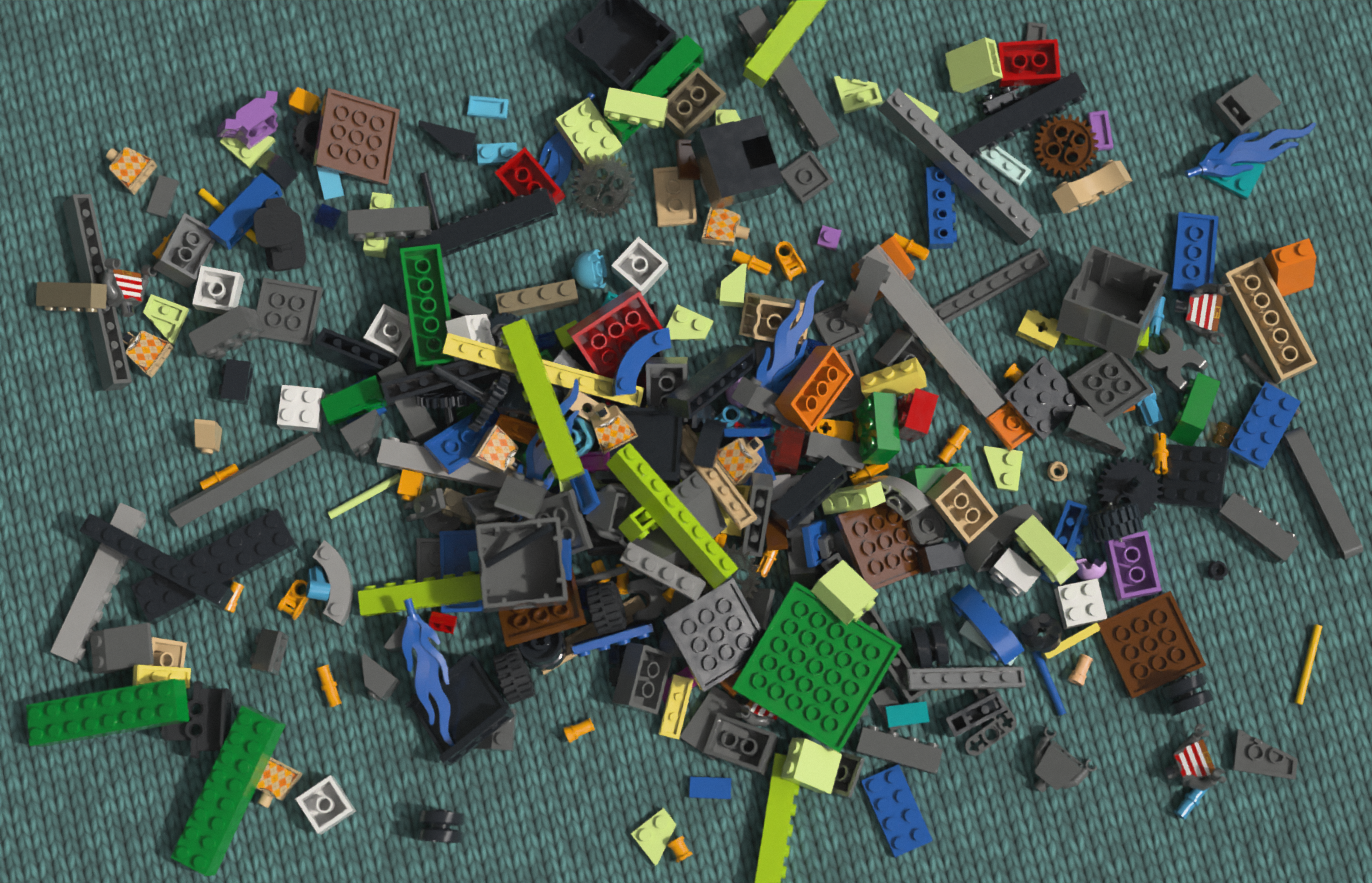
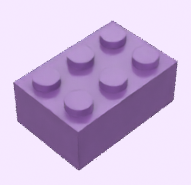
(1132, 566)

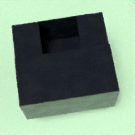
(736, 162)

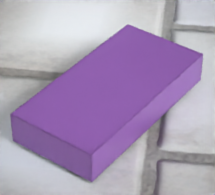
(1101, 126)

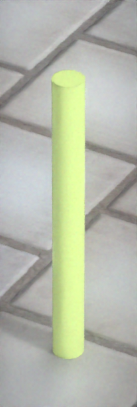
(364, 496)

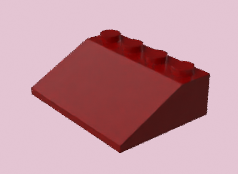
(612, 330)

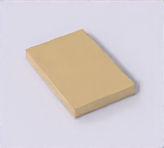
(674, 198)

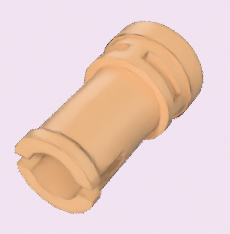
(1079, 674)

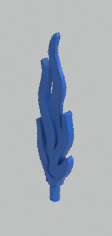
(1238, 151)
(561, 155)
(785, 344)
(535, 457)
(427, 666)

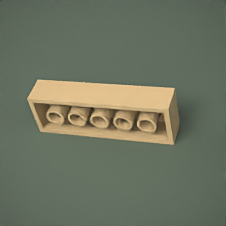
(1268, 320)

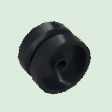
(929, 646)
(545, 656)
(1186, 693)
(440, 826)

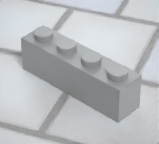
(663, 571)

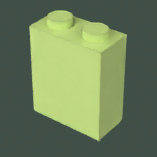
(973, 65)
(845, 593)
(811, 765)

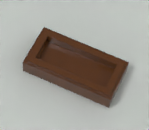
(775, 535)

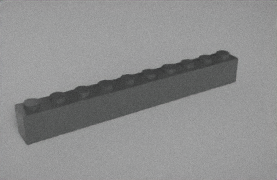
(959, 167)
(90, 265)

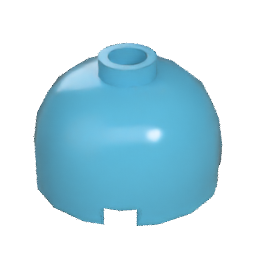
(590, 269)
(582, 435)

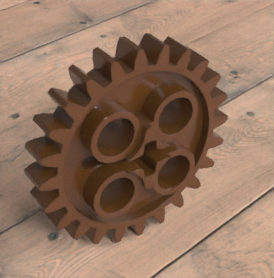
(1082, 152)

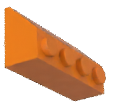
(814, 388)

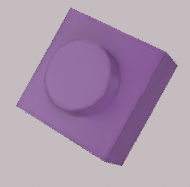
(829, 238)

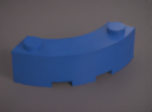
(634, 358)
(987, 623)

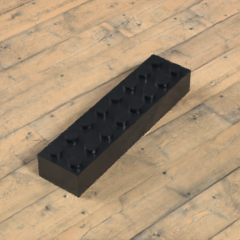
(222, 560)

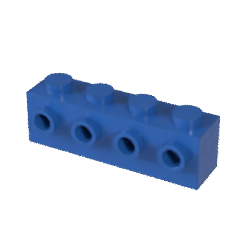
(939, 209)
(239, 215)
(1069, 531)

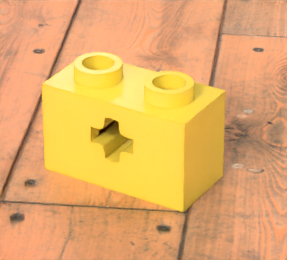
(1029, 330)

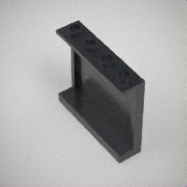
(657, 442)
(474, 709)

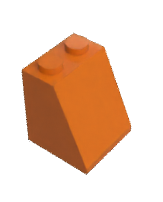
(897, 255)
(1292, 267)

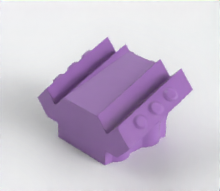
(252, 121)

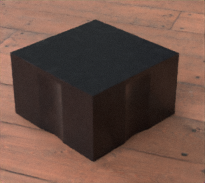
(619, 42)

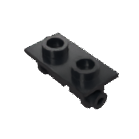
(1006, 96)
(615, 656)

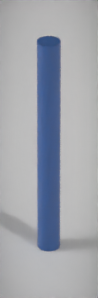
(1049, 683)

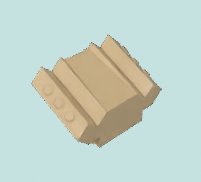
(764, 314)

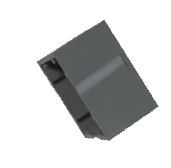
(1111, 302)
(527, 577)

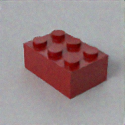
(1029, 62)
(524, 175)
(915, 414)

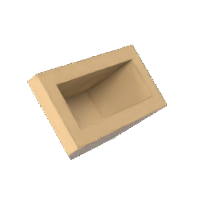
(207, 436)

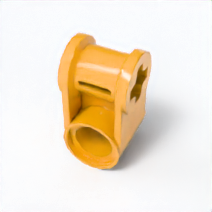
(790, 264)
(836, 429)
(294, 599)

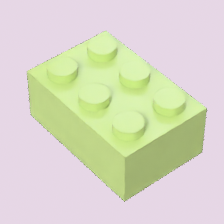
(587, 132)
(1045, 550)

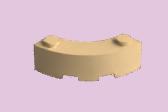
(1088, 189)

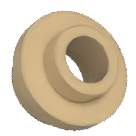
(1057, 465)

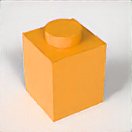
(303, 101)
(410, 485)

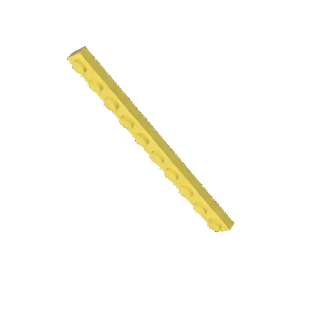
(558, 374)

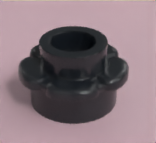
(1222, 570)

